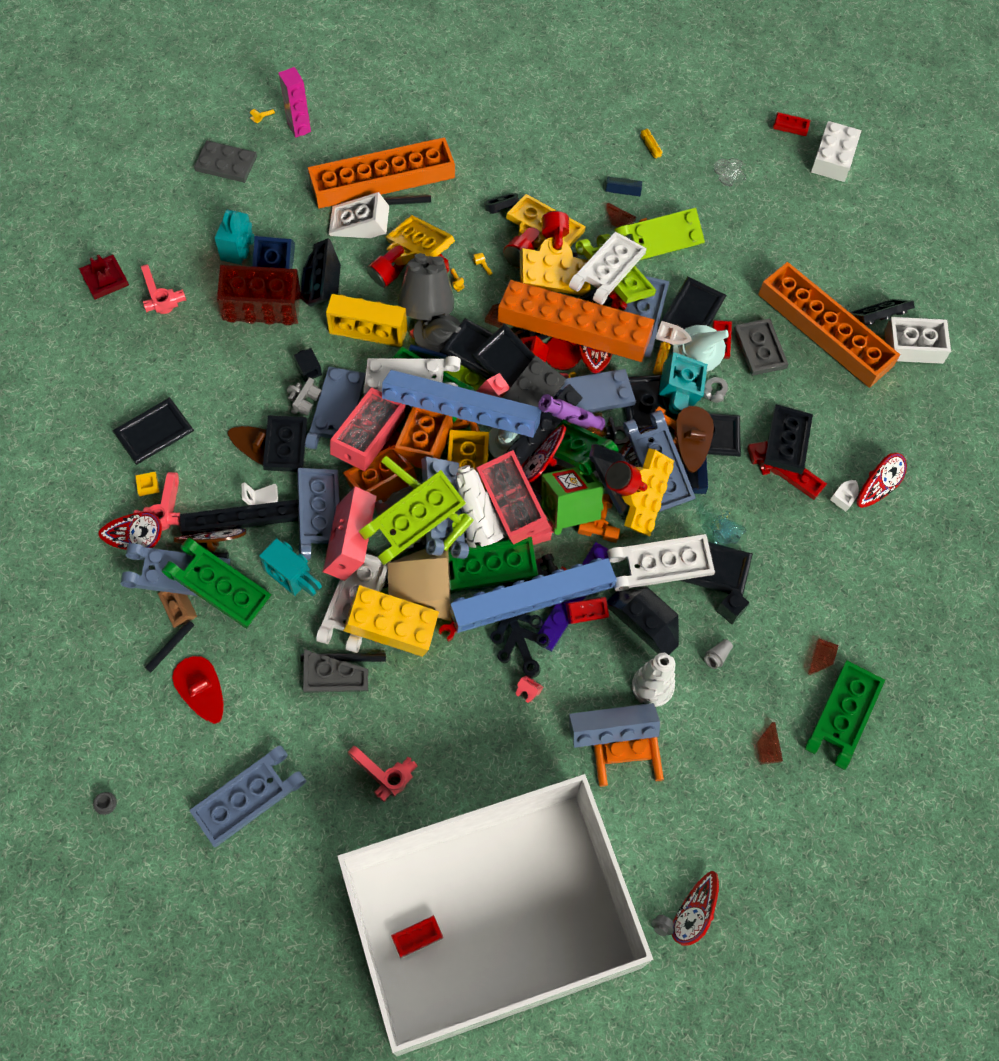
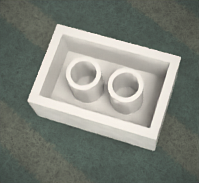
(836, 151)
(919, 339)

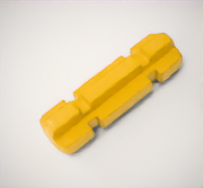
(651, 143)
(661, 358)

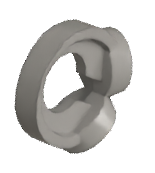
(719, 396)

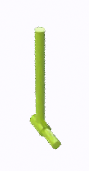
(460, 522)

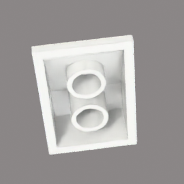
(360, 217)

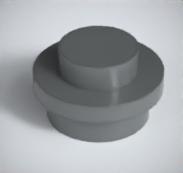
(104, 803)
(663, 925)

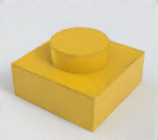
(147, 483)

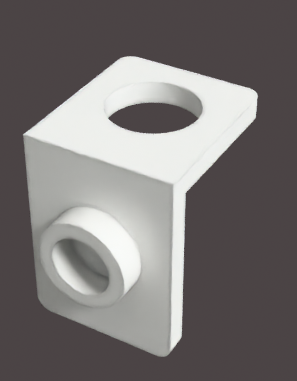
(261, 496)

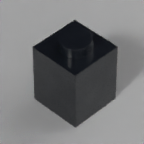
(307, 364)
(732, 606)

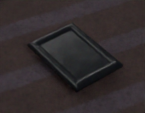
(694, 305)
(465, 344)
(504, 355)
(647, 400)
(153, 430)
(726, 435)
(730, 569)

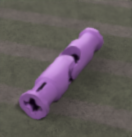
(570, 413)

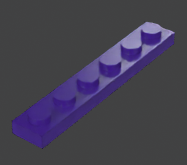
(558, 618)

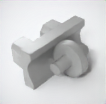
(300, 404)

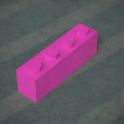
(295, 102)

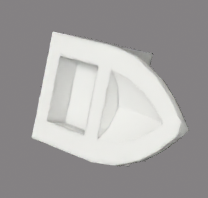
(672, 334)
(846, 494)

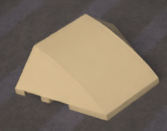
(422, 581)

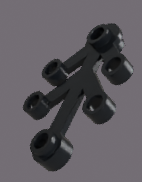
(519, 635)

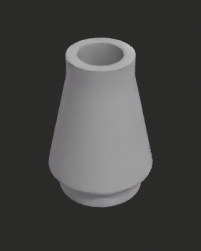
(717, 655)

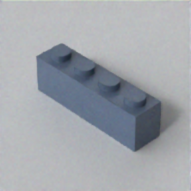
(614, 725)

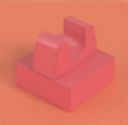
(530, 686)

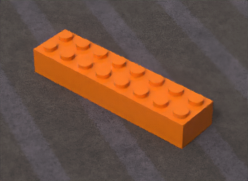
(381, 172)
(575, 320)
(828, 324)

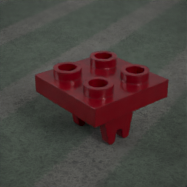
(103, 276)

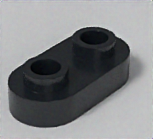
(505, 201)

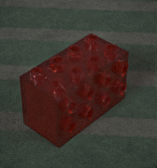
(259, 294)

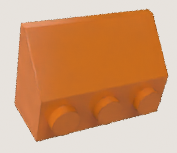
(423, 435)
(378, 478)

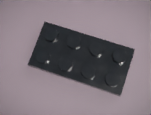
(788, 439)

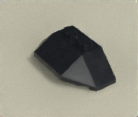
(320, 274)
(602, 460)
(647, 618)

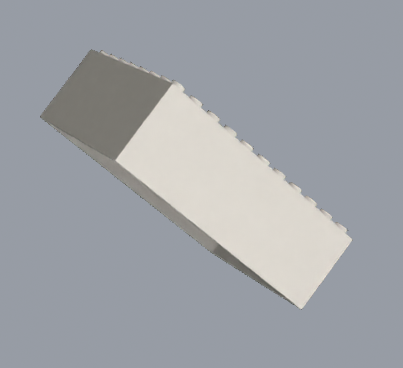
(522, 907)

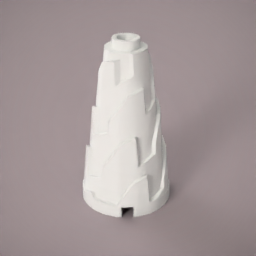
(486, 525)
(655, 680)

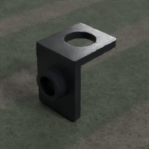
(611, 432)

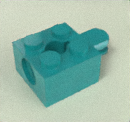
(234, 237)
(682, 381)
(288, 568)

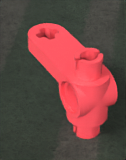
(162, 299)
(167, 503)
(399, 770)

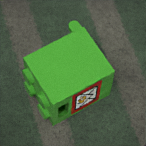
(571, 498)

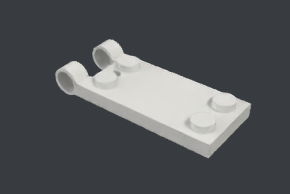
(608, 266)
(378, 369)
(663, 561)
(369, 575)

